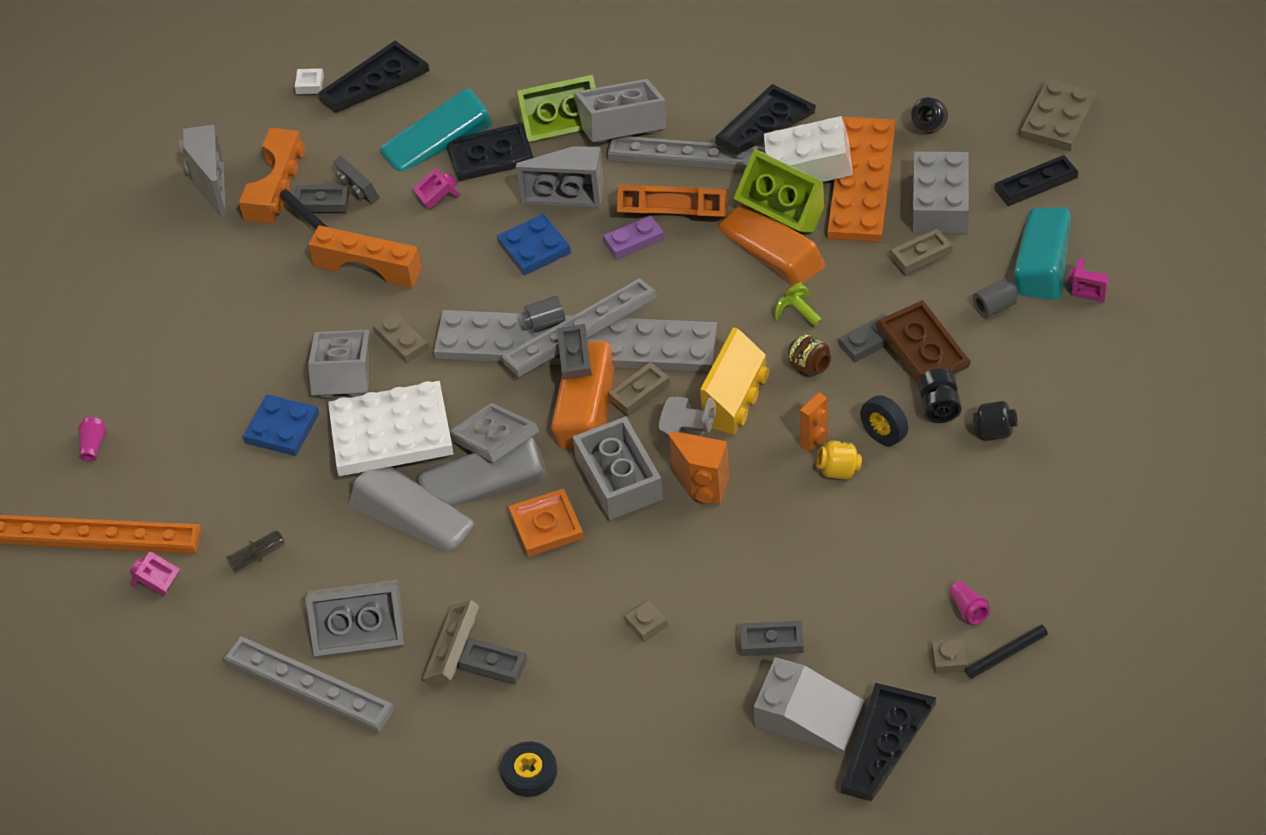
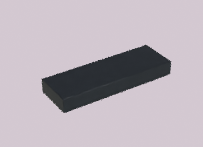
(1036, 180)

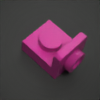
(435, 187)
(1087, 283)
(154, 573)

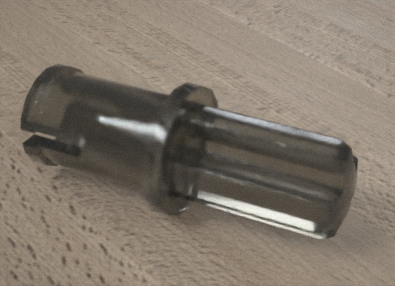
(255, 551)

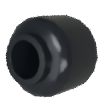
(920, 114)
(995, 420)

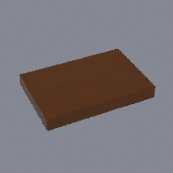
(921, 341)

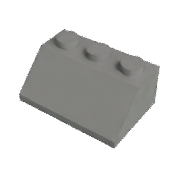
(621, 110)
(355, 617)

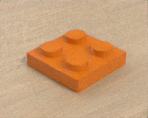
(546, 522)

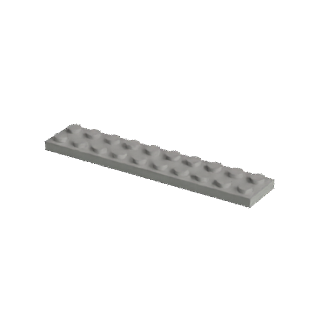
(632, 341)

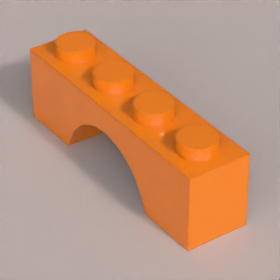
(261, 198)
(672, 200)
(395, 261)

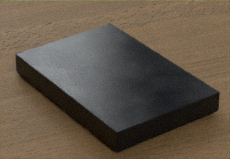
(489, 151)

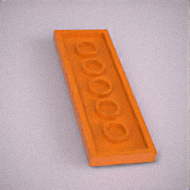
(861, 199)

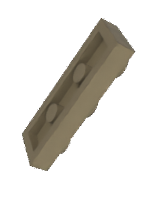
(451, 643)

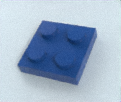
(533, 244)
(281, 425)

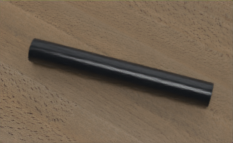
(301, 209)
(1006, 651)

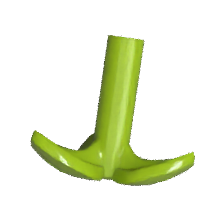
(794, 297)

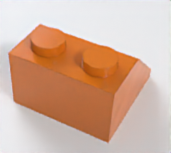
(700, 466)

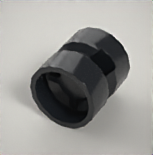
(939, 395)

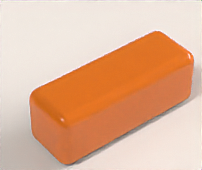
(773, 244)
(584, 400)

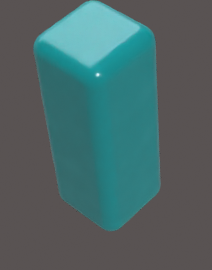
(431, 134)
(1043, 253)

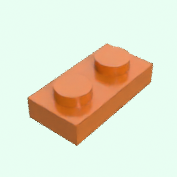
(814, 422)

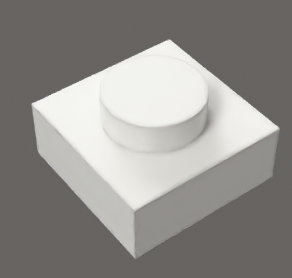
(309, 81)

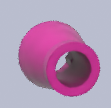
(91, 435)
(970, 604)

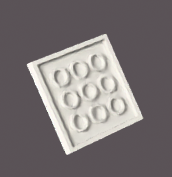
(389, 428)

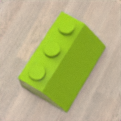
(551, 108)
(781, 192)

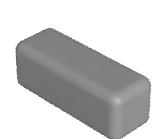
(478, 477)
(409, 508)

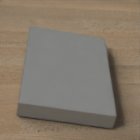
(493, 432)

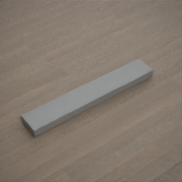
(678, 153)
(595, 319)
(309, 684)

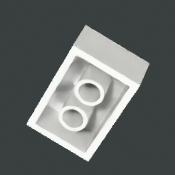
(813, 148)

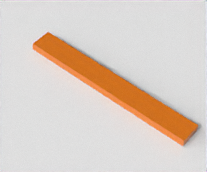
(99, 534)

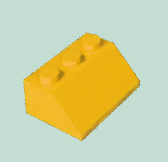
(734, 381)

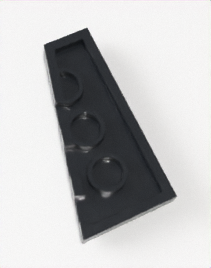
(376, 74)
(769, 112)
(884, 736)

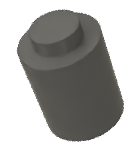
(995, 298)
(543, 314)

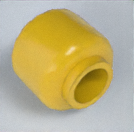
(838, 460)

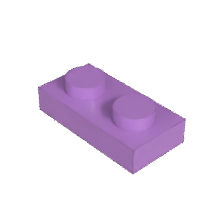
(633, 237)

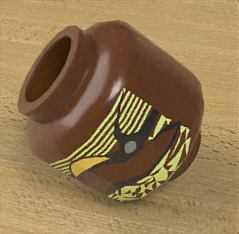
(809, 355)

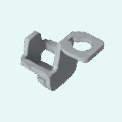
(680, 417)

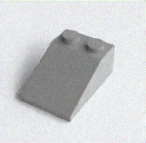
(205, 164)
(563, 178)
(339, 363)
(806, 707)

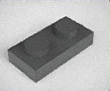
(360, 185)
(323, 197)
(862, 341)
(574, 351)
(771, 638)
(492, 661)

